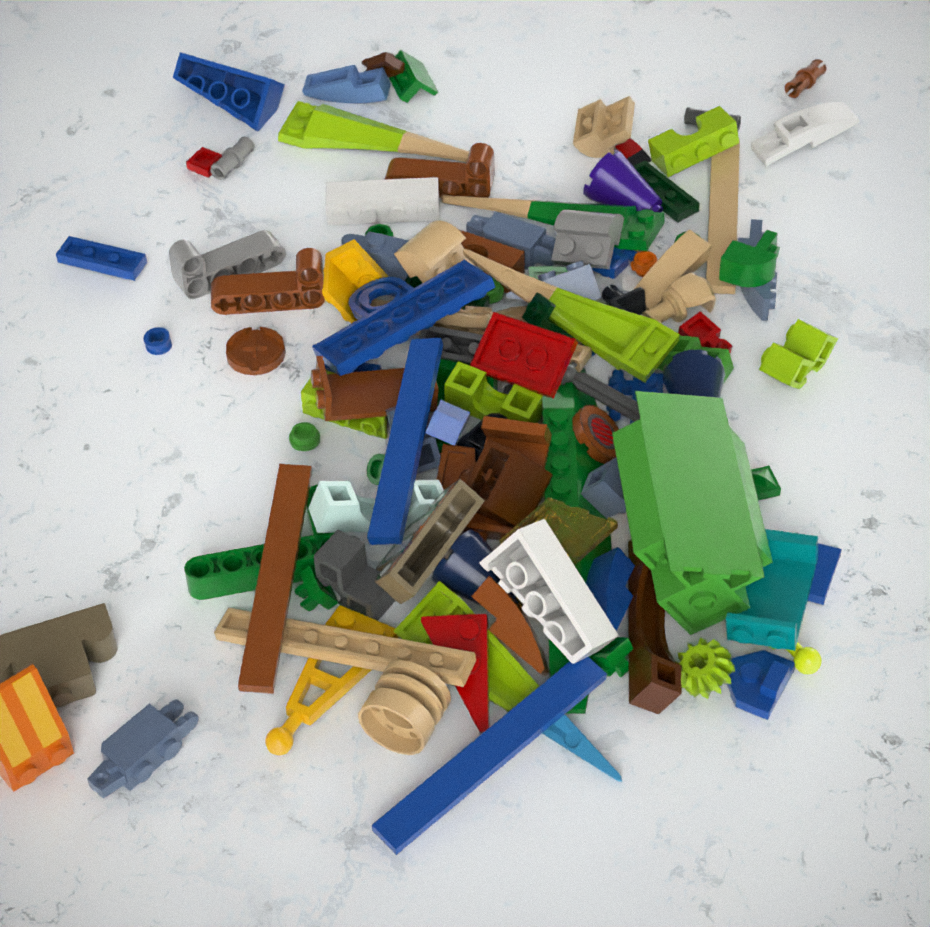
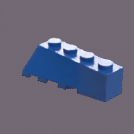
(238, 92)

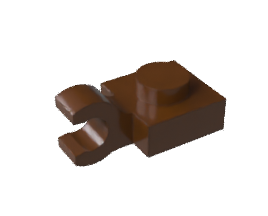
(384, 60)

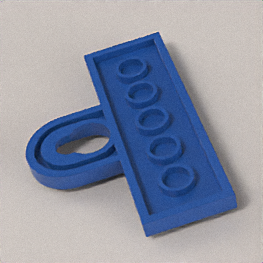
(405, 315)

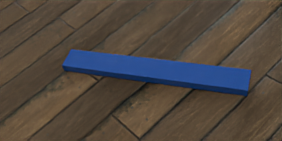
(405, 442)
(487, 754)

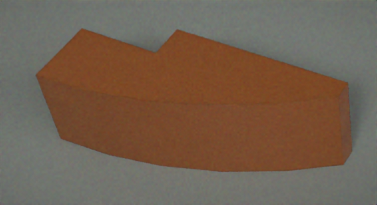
(511, 624)

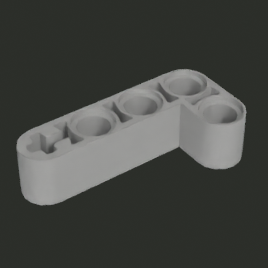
(244, 256)

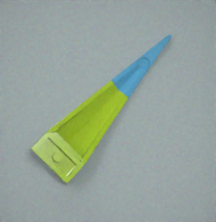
(507, 678)

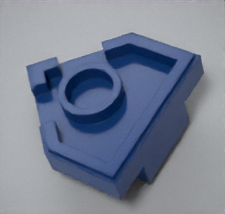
(759, 681)

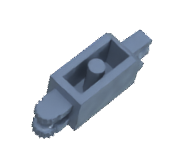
(516, 234)
(381, 250)
(141, 747)

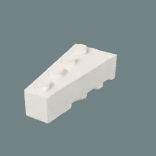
(552, 590)

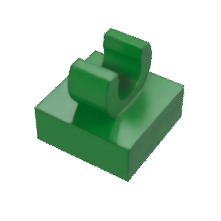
(314, 591)
(612, 656)

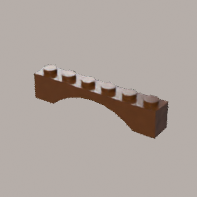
(652, 669)

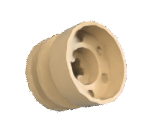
(404, 707)

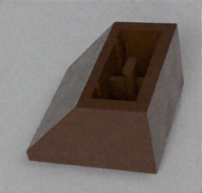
(507, 483)

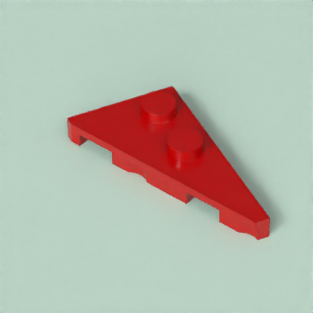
(472, 635)

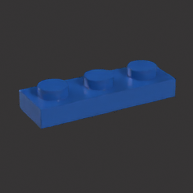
(101, 258)

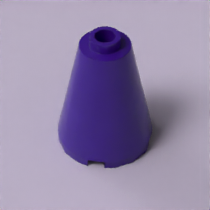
(619, 183)

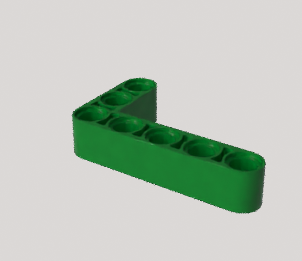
(239, 568)

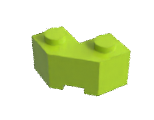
(803, 351)

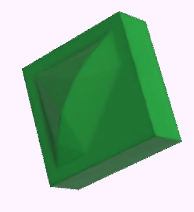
(765, 483)

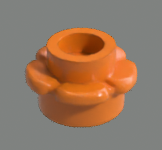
(643, 262)

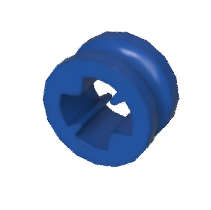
(154, 343)

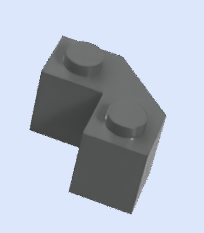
(344, 567)

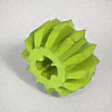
(705, 667)

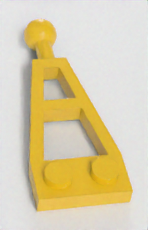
(280, 739)

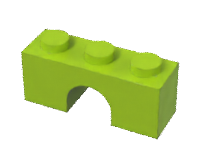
(678, 152)
(471, 391)

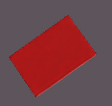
(524, 354)

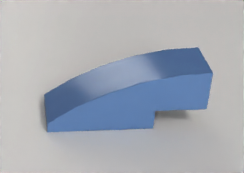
(348, 85)

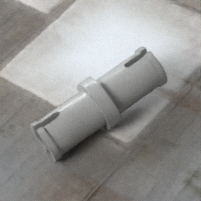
(232, 158)

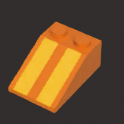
(30, 730)

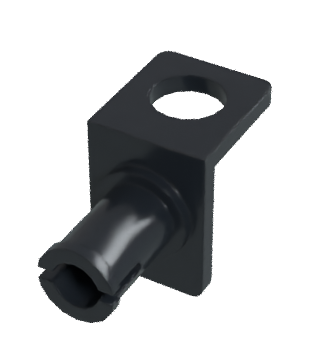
(631, 301)

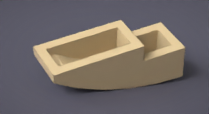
(680, 259)

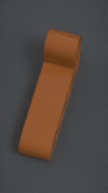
(454, 178)
(272, 290)

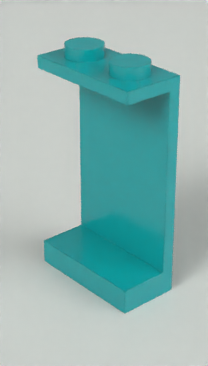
(779, 597)

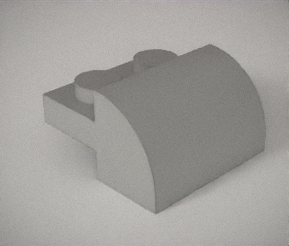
(586, 237)

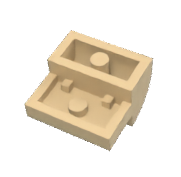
(603, 126)
(432, 251)

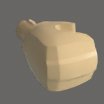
(682, 294)

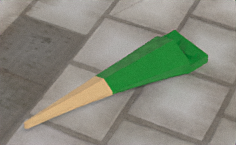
(638, 226)

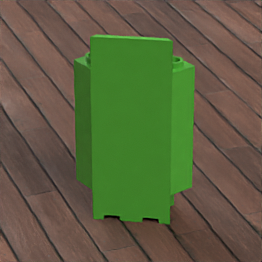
(691, 507)

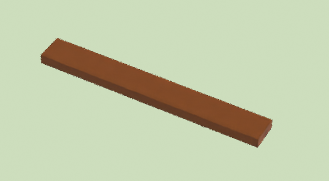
(275, 580)

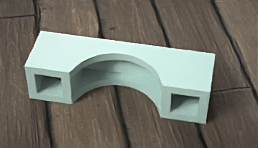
(339, 508)

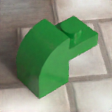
(750, 265)

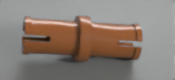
(805, 78)

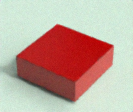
(202, 161)

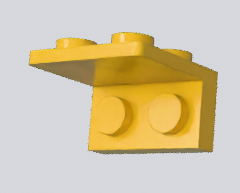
(346, 271)

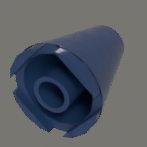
(694, 374)
(462, 568)

